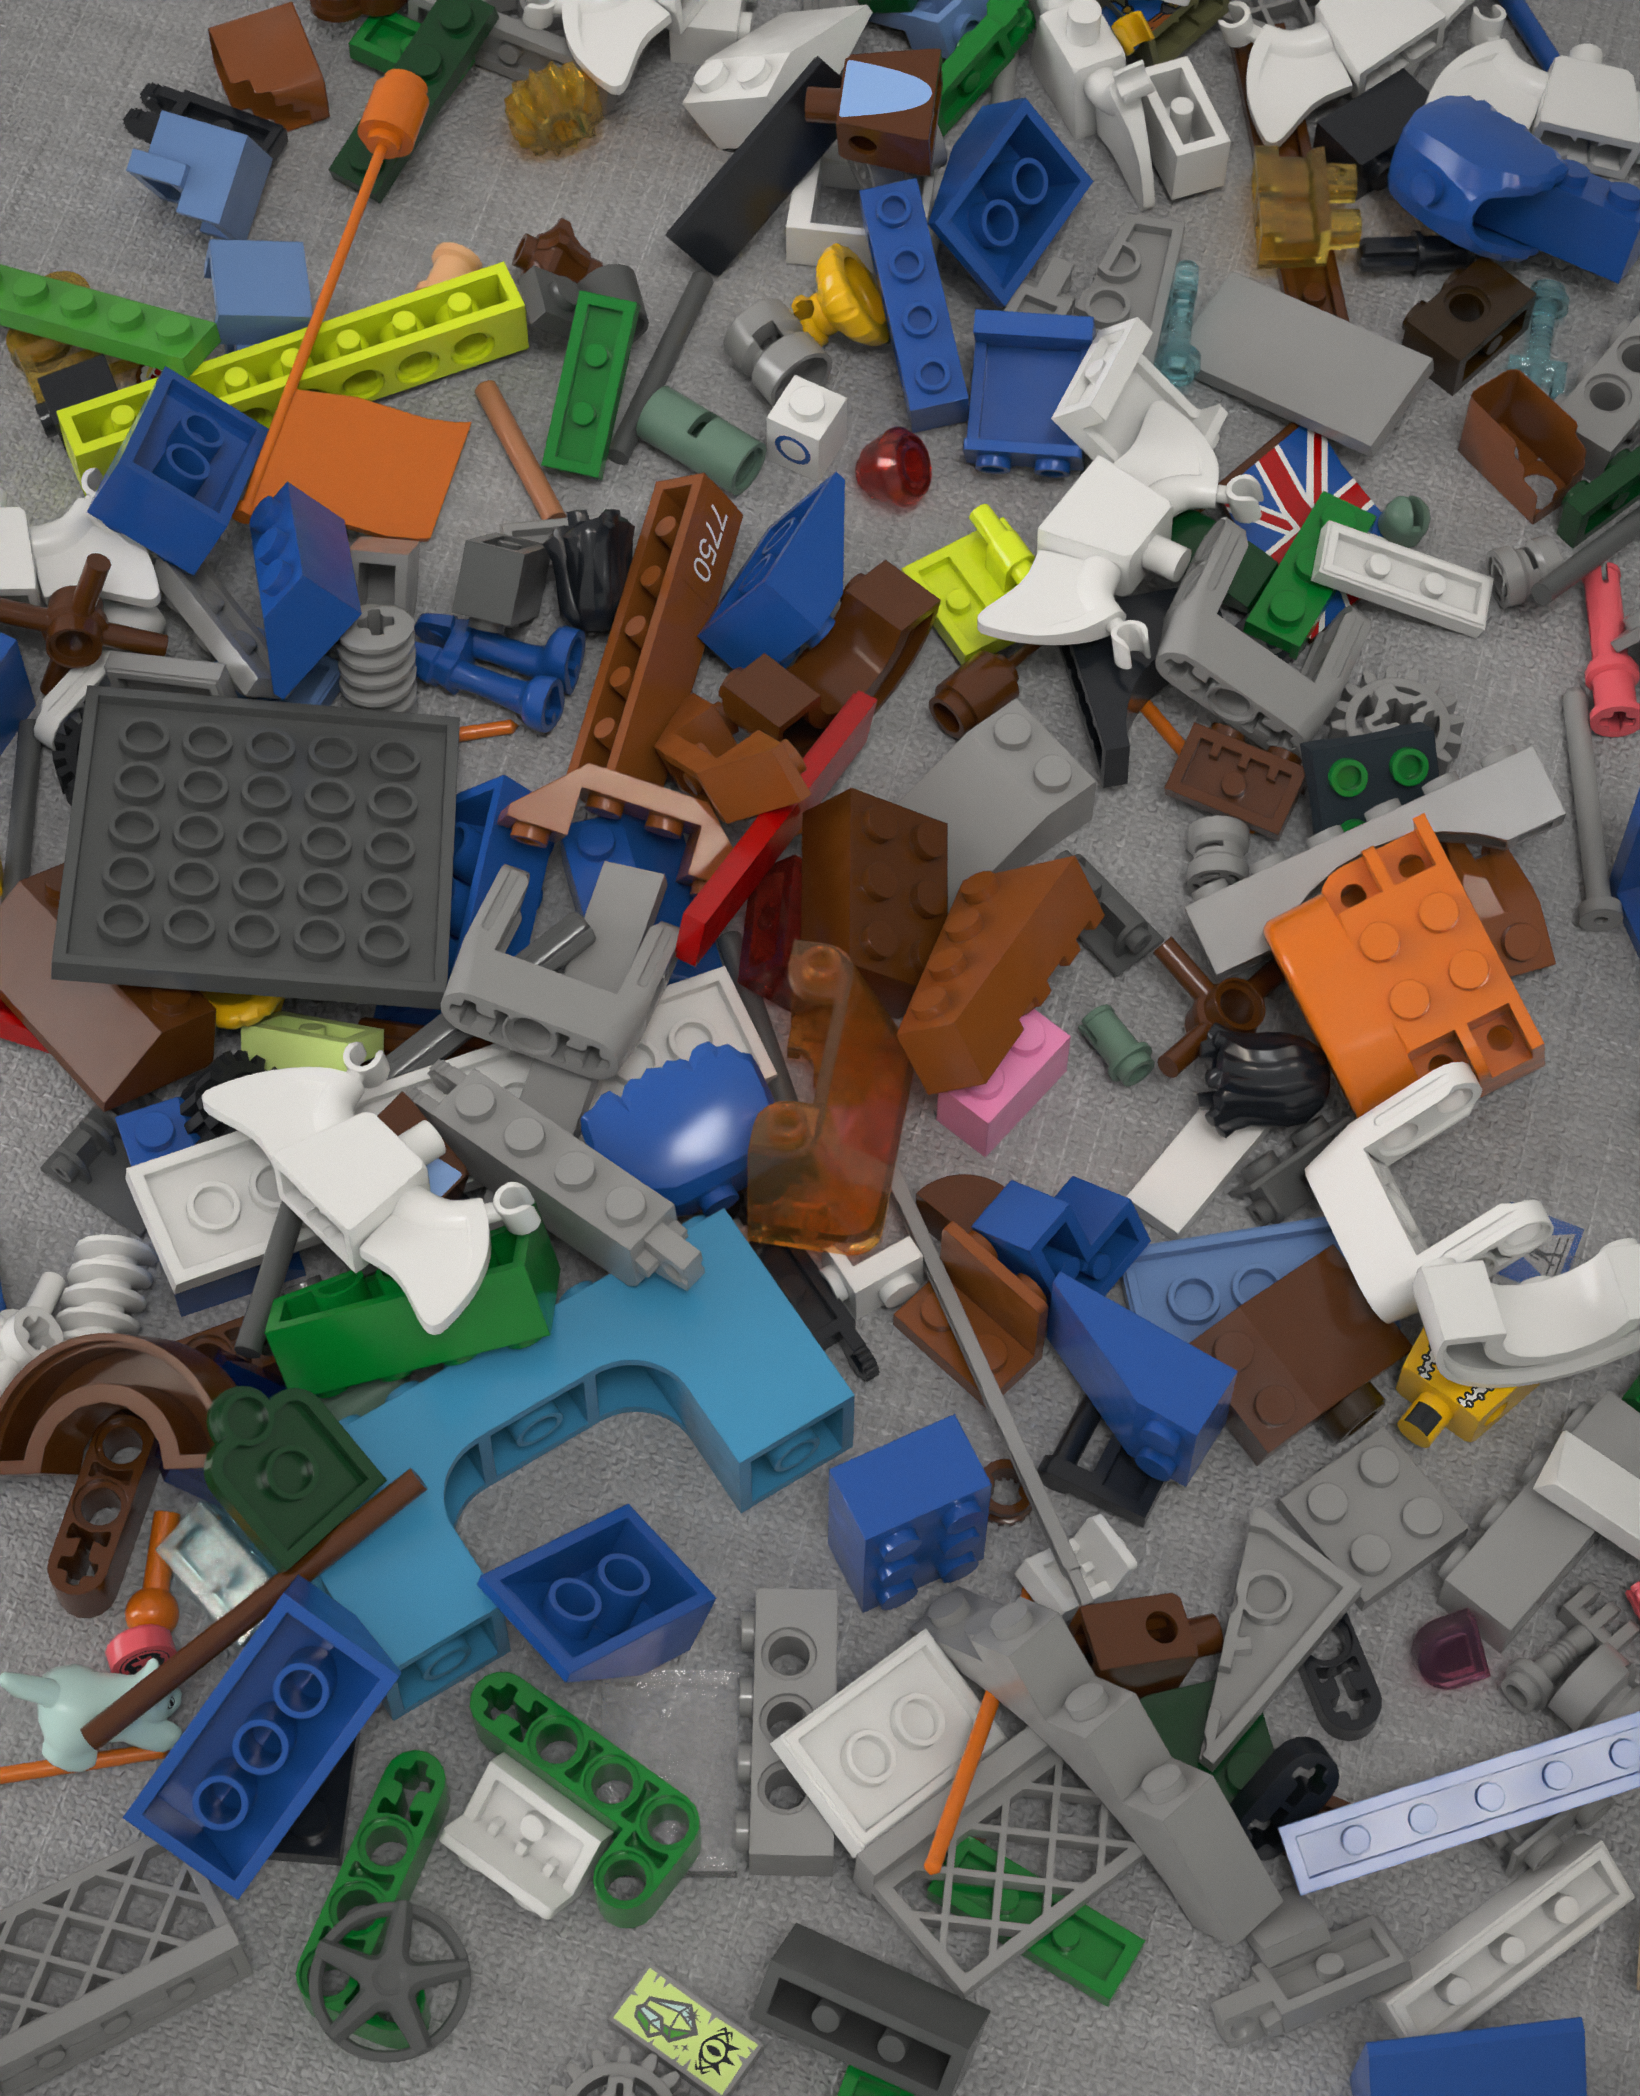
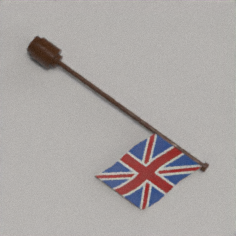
(1292, 476)

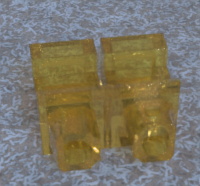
(1294, 209)

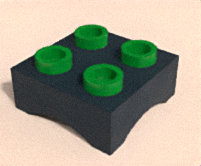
(1365, 770)

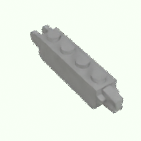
(576, 1189)

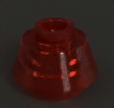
(895, 468)

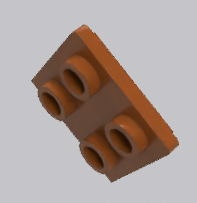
(1002, 1307)

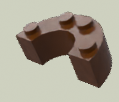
(868, 650)
(86, 1379)

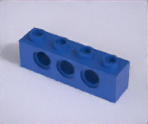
(914, 305)

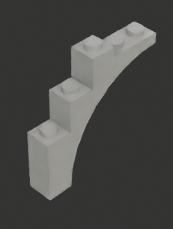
(1109, 1741)

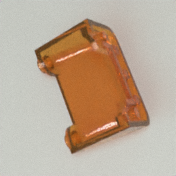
(829, 1166)

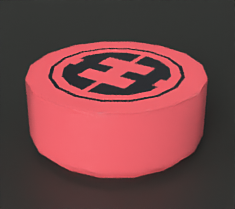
(135, 1646)

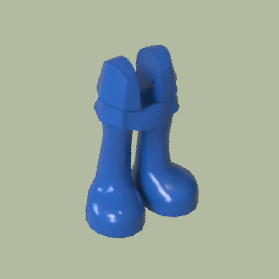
(452, 654)

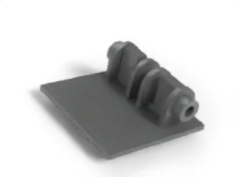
(95, 1164)

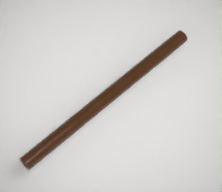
(251, 1610)

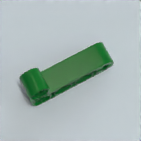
(579, 1778)
(367, 1883)

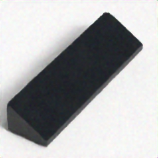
(756, 176)

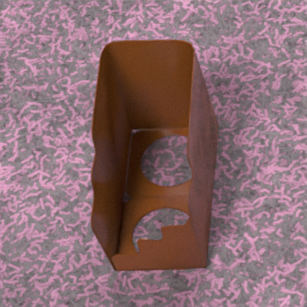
(270, 67)
(1519, 415)

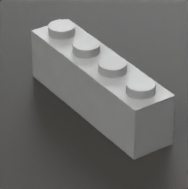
(1531, 1540)

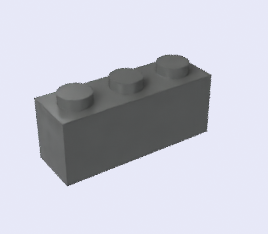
(869, 2014)

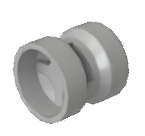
(1521, 568)
(1217, 850)

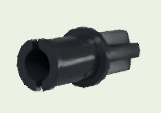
(1412, 254)

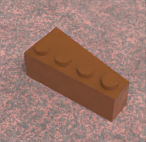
(993, 968)

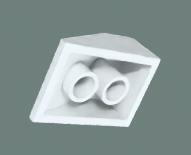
(753, 73)

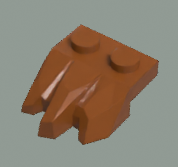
(1504, 906)

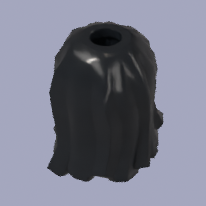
(591, 567)
(1261, 1079)

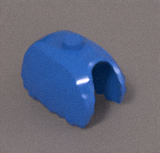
(1457, 158)
(684, 1127)

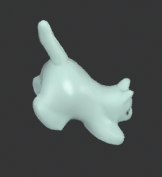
(74, 1696)

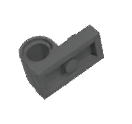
(553, 298)

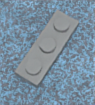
(219, 626)

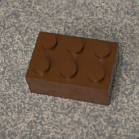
(875, 889)

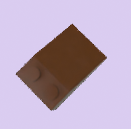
(1300, 1352)

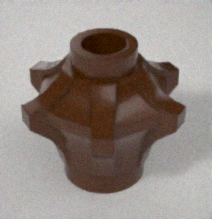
(555, 252)

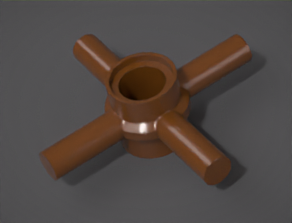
(78, 626)
(1231, 1003)

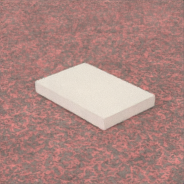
(885, 1742)

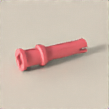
(1609, 673)

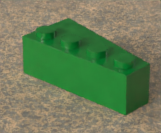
(367, 1330)

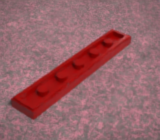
(772, 832)

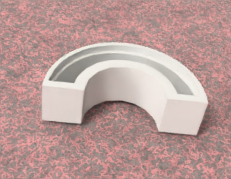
(1531, 1329)

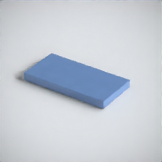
(1204, 1278)

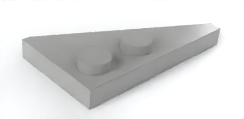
(1279, 1615)

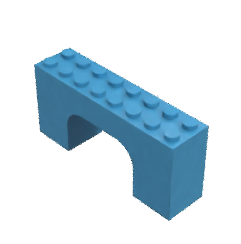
(714, 1360)

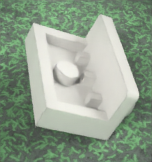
(527, 1838)

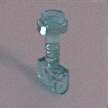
(1549, 305)
(1178, 358)

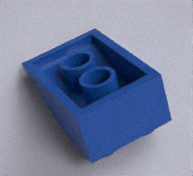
(1005, 195)
(179, 472)
(785, 584)
(1147, 1384)
(602, 1599)

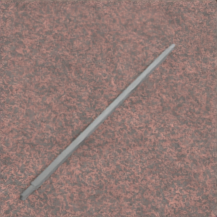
(989, 1390)

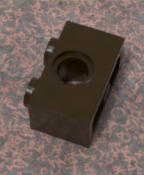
(1469, 322)

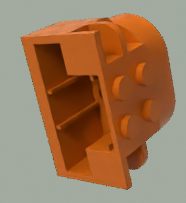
(1402, 975)

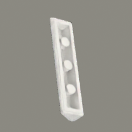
(1593, 1491)
(1506, 1941)

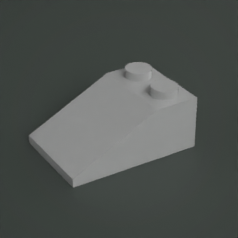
(1004, 795)

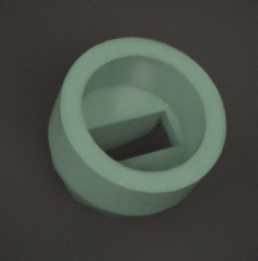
(1399, 517)

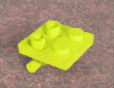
(970, 578)

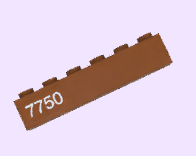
(655, 630)

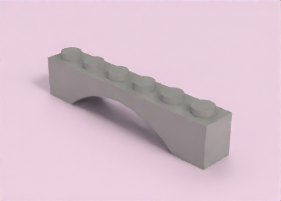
(1489, 808)

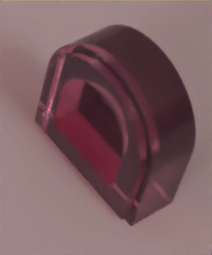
(1450, 1651)

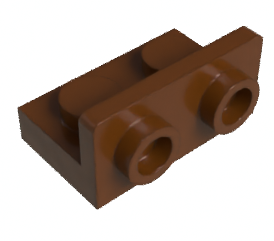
(1237, 779)

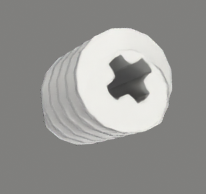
(103, 1284)

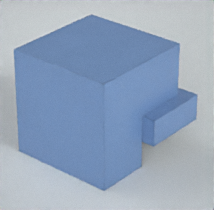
(206, 172)
(257, 290)

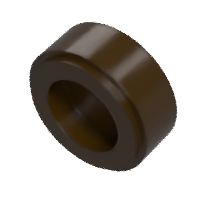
(1353, 1413)

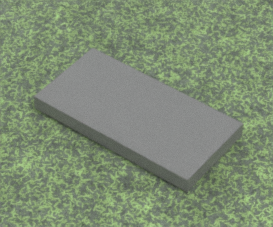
(1306, 364)

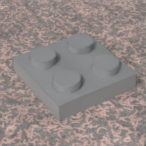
(1373, 1516)

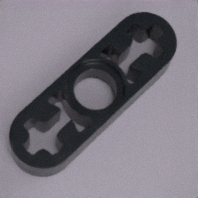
(1358, 1685)

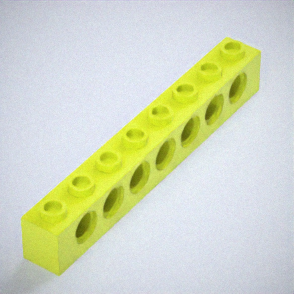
(353, 355)

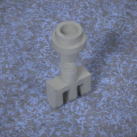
(1530, 1683)

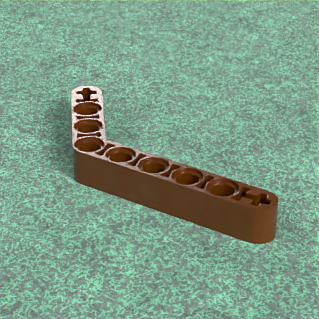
(120, 1487)

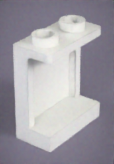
(1114, 391)

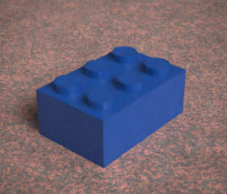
(909, 1514)

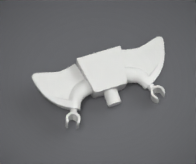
(611, 33)
(1341, 53)
(1093, 87)
(1575, 107)
(1112, 534)
(54, 553)
(368, 1186)

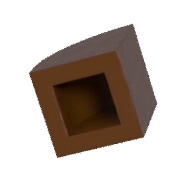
(955, 1199)

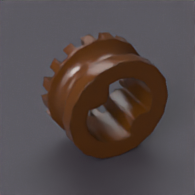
(1006, 1513)

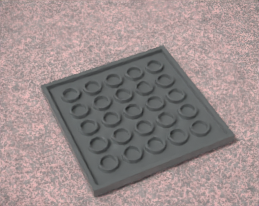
(260, 849)

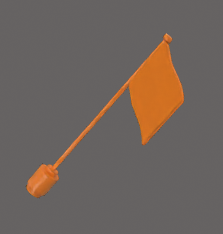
(352, 455)

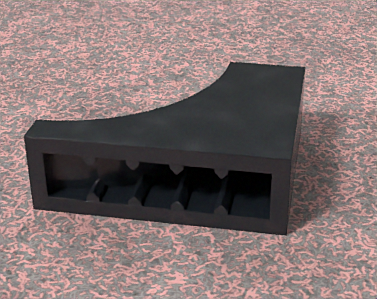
(1112, 695)

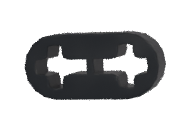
(1280, 1797)

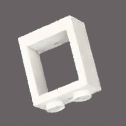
(809, 239)

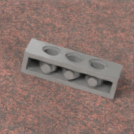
(1608, 399)
(806, 1626)

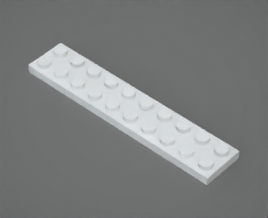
(220, 1198)

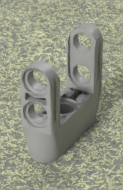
(1237, 674)
(545, 1010)

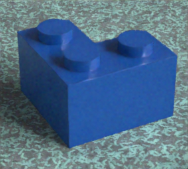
(1077, 1232)

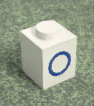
(806, 428)

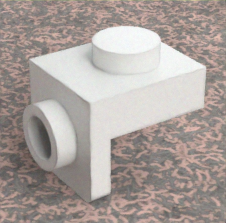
(880, 1280)
(1102, 1561)

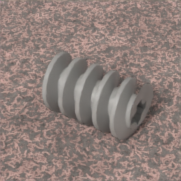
(379, 661)

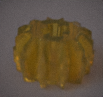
(553, 109)

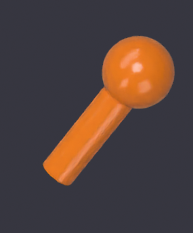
(154, 1602)

